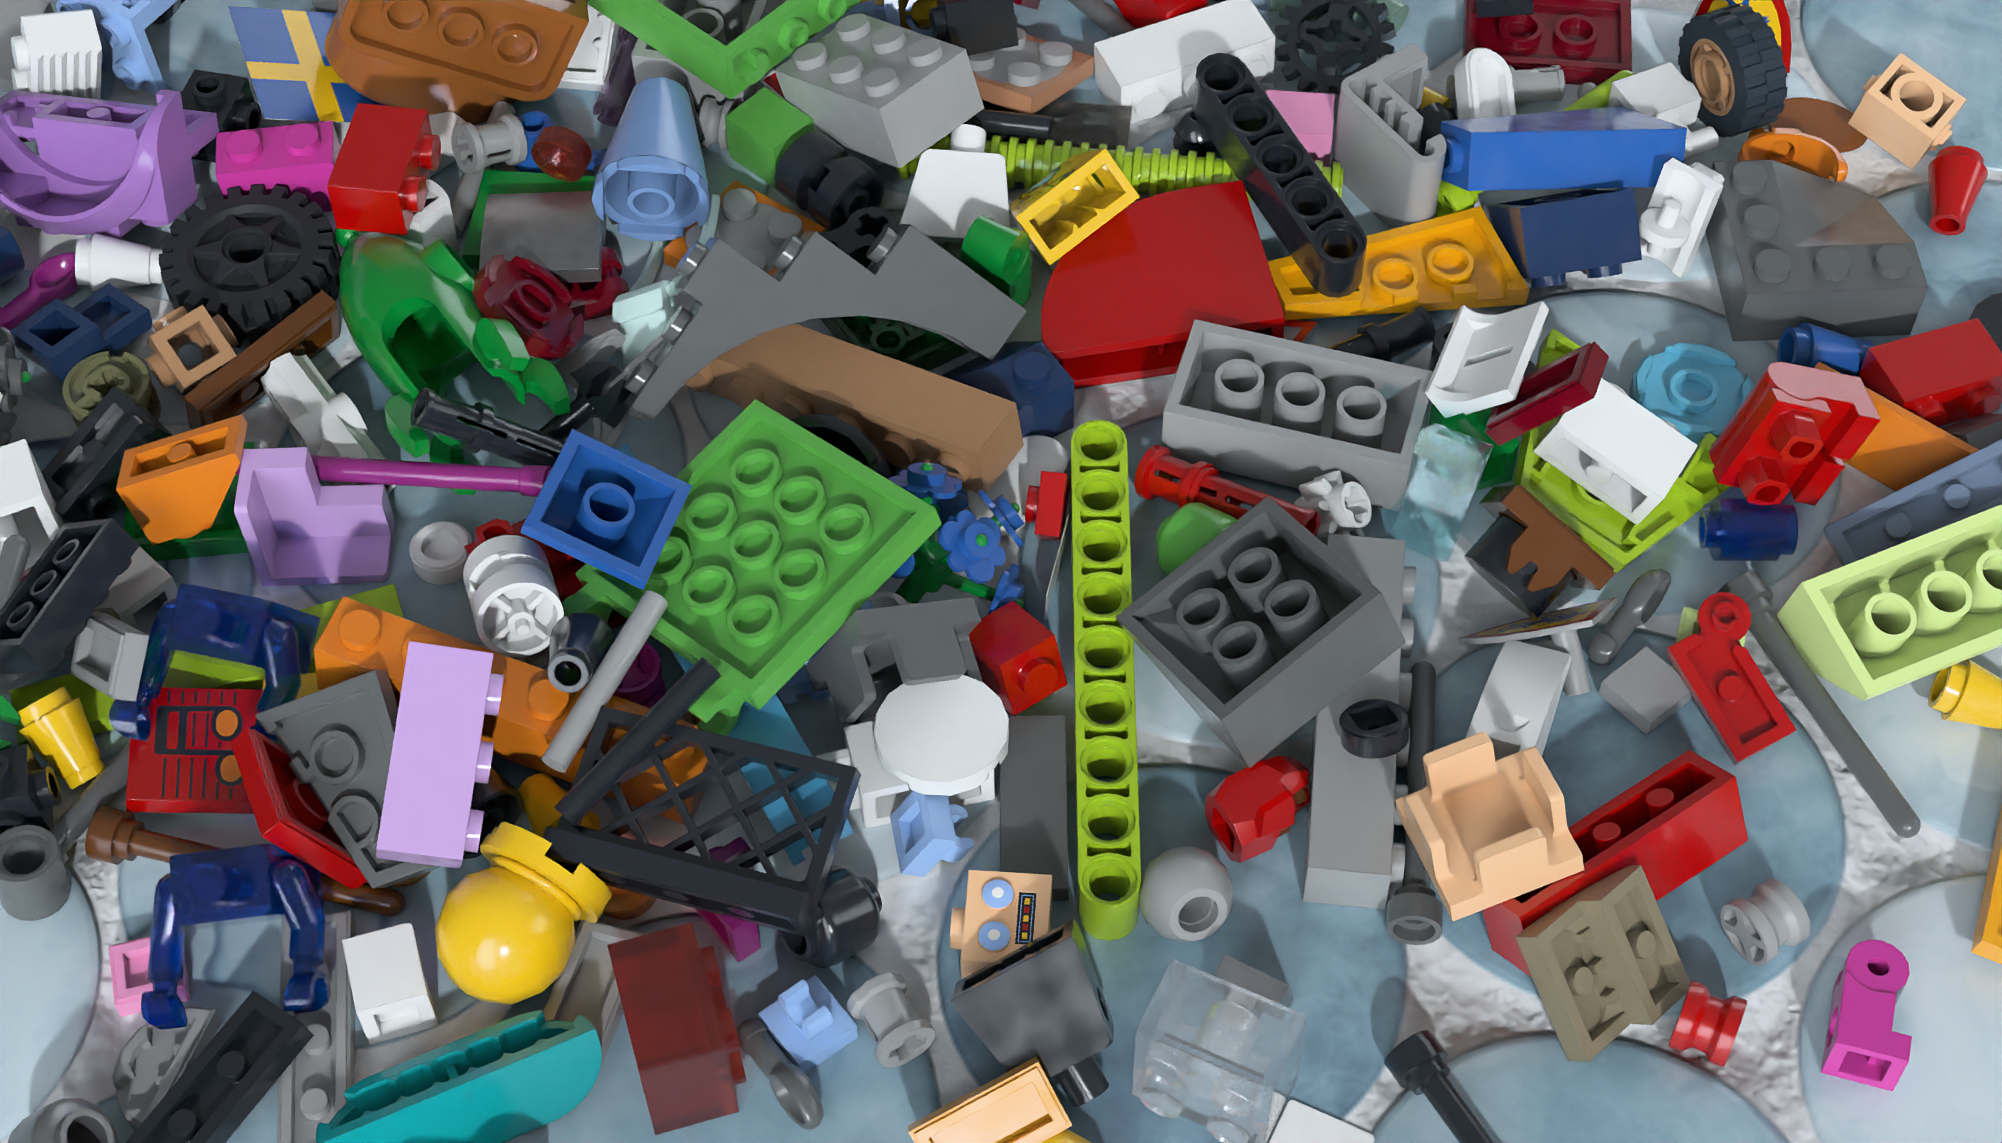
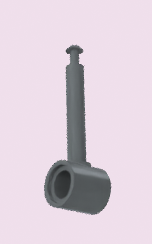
(34, 859)

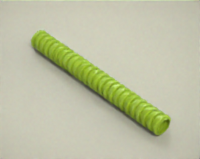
(1146, 172)

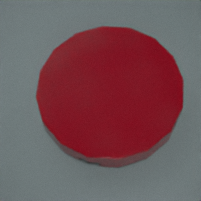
(532, 303)

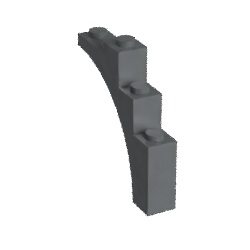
(737, 301)

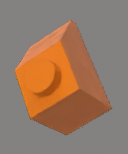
(181, 479)

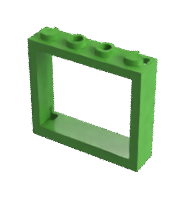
(743, 60)

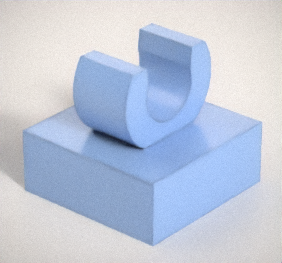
(926, 833)
(808, 1023)

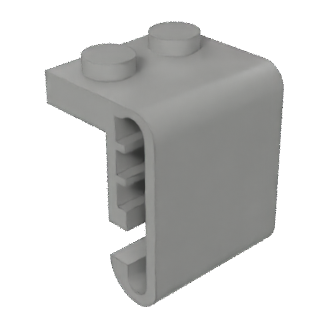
(1381, 140)

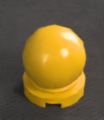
(513, 924)

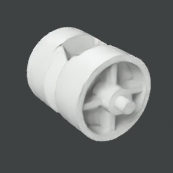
(512, 595)

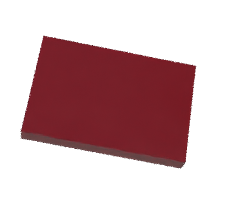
(1581, 36)

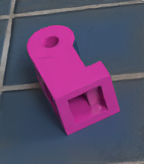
(1862, 1015)

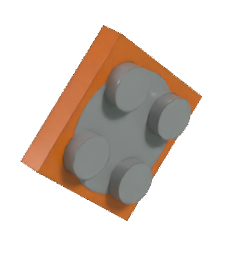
(749, 225)

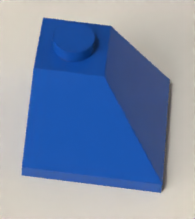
(606, 509)

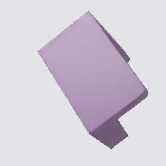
(310, 530)

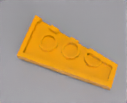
(1422, 264)

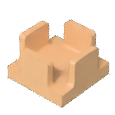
(1488, 825)

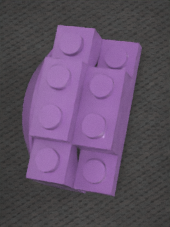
(98, 161)

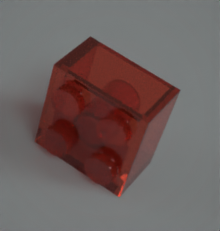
(678, 1027)

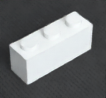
(1158, 63)

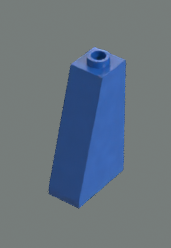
(1560, 150)

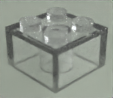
(1217, 1055)

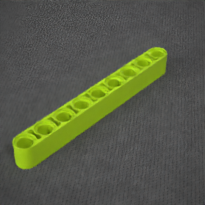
(1103, 534)

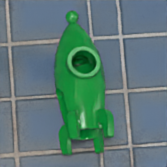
(422, 328)

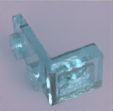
(1440, 490)

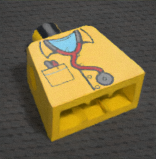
(1071, 203)

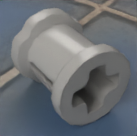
(489, 144)
(891, 1020)

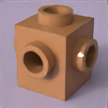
(192, 328)

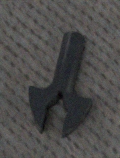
(589, 402)

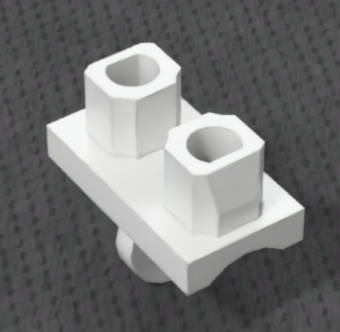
(1679, 214)

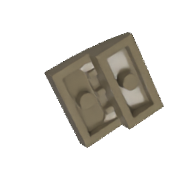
(1604, 962)

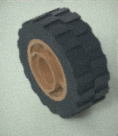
(1734, 69)

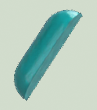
(475, 1087)

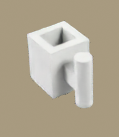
(1666, 96)

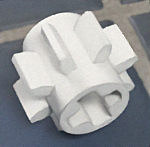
(1341, 506)

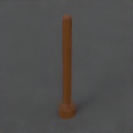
(118, 836)

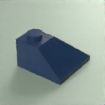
(1031, 379)

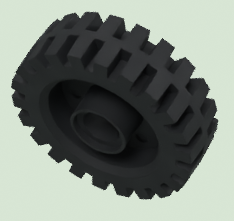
(250, 258)

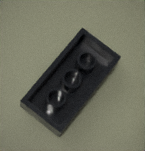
(61, 594)

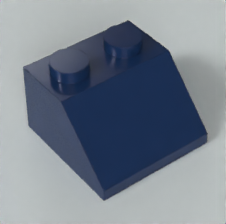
(1569, 233)

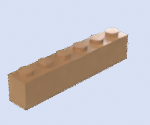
(897, 405)

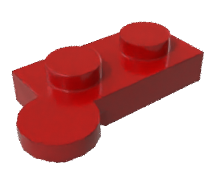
(1728, 681)

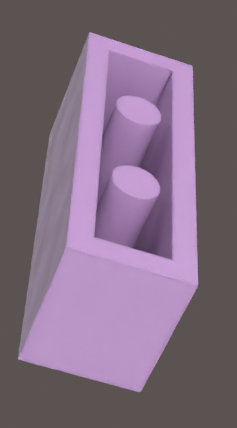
(438, 756)

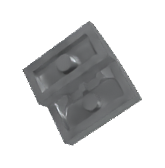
(549, 229)

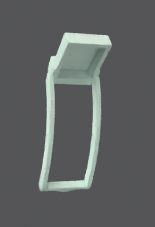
(649, 306)

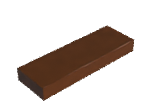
(239, 383)

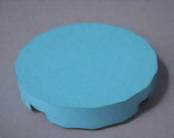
(1691, 388)

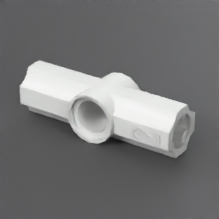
(315, 414)

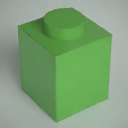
(763, 131)

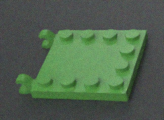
(766, 558)

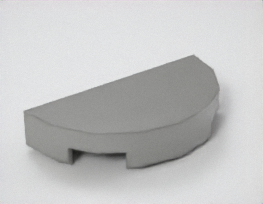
(157, 1059)

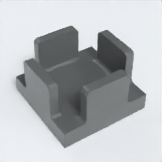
(893, 647)

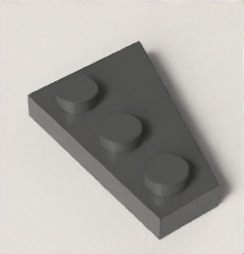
(343, 752)

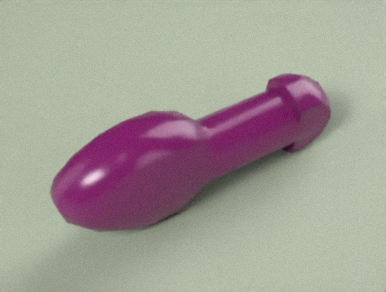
(48, 281)

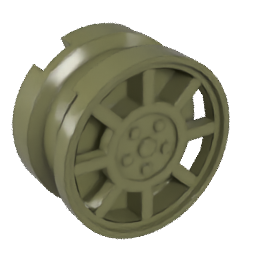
(97, 374)

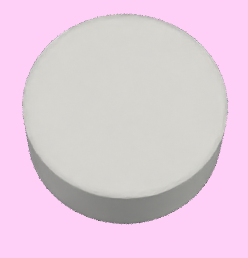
(439, 552)

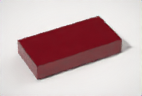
(1549, 393)

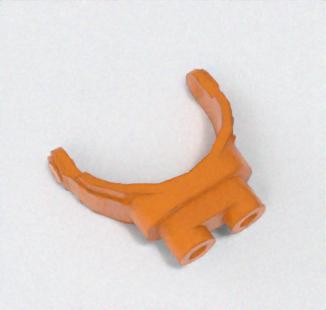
(1795, 150)

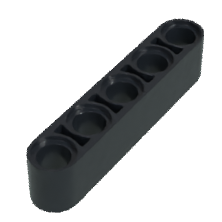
(1279, 175)

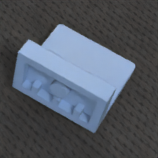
(124, 40)

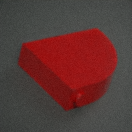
(1139, 281)

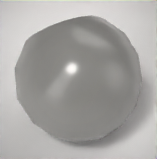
(1187, 888)

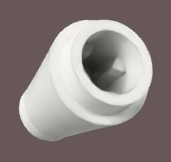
(115, 262)

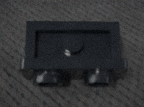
(89, 463)

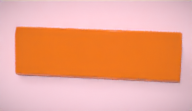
(1904, 445)

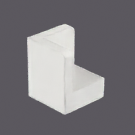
(389, 983)

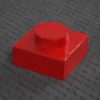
(1048, 505)

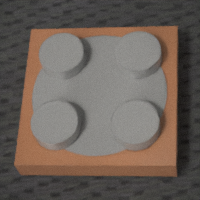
(1030, 73)

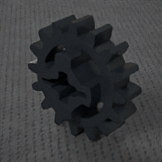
(1312, 37)

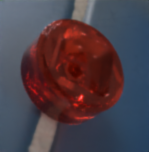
(561, 153)

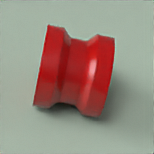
(1708, 1023)

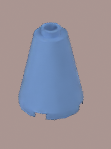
(654, 166)

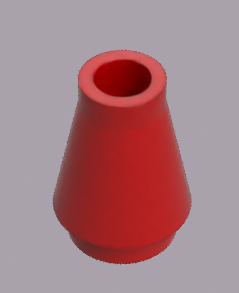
(1953, 187)

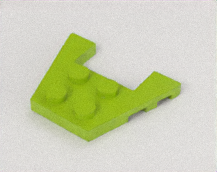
(1589, 517)

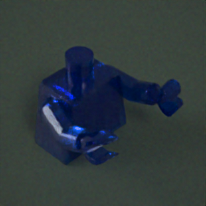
(223, 631)
(235, 889)

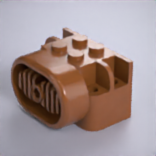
(454, 51)

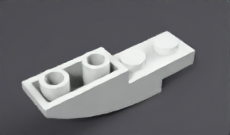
(1520, 697)

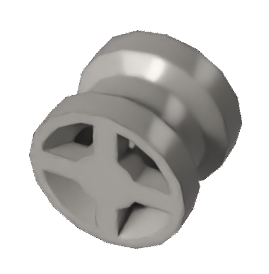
(1765, 922)

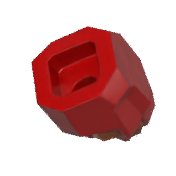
(1257, 806)

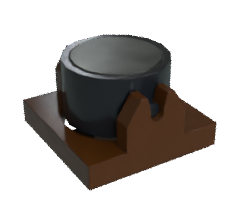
(1532, 552)

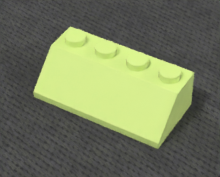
(1903, 609)

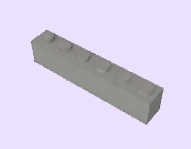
(1353, 797)

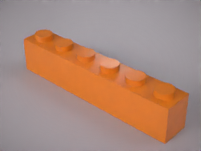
(530, 707)

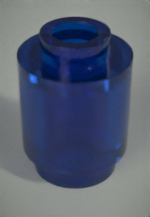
(1748, 530)

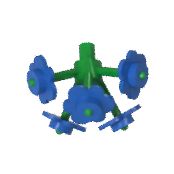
(964, 541)

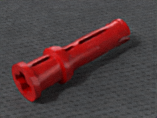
(1203, 484)

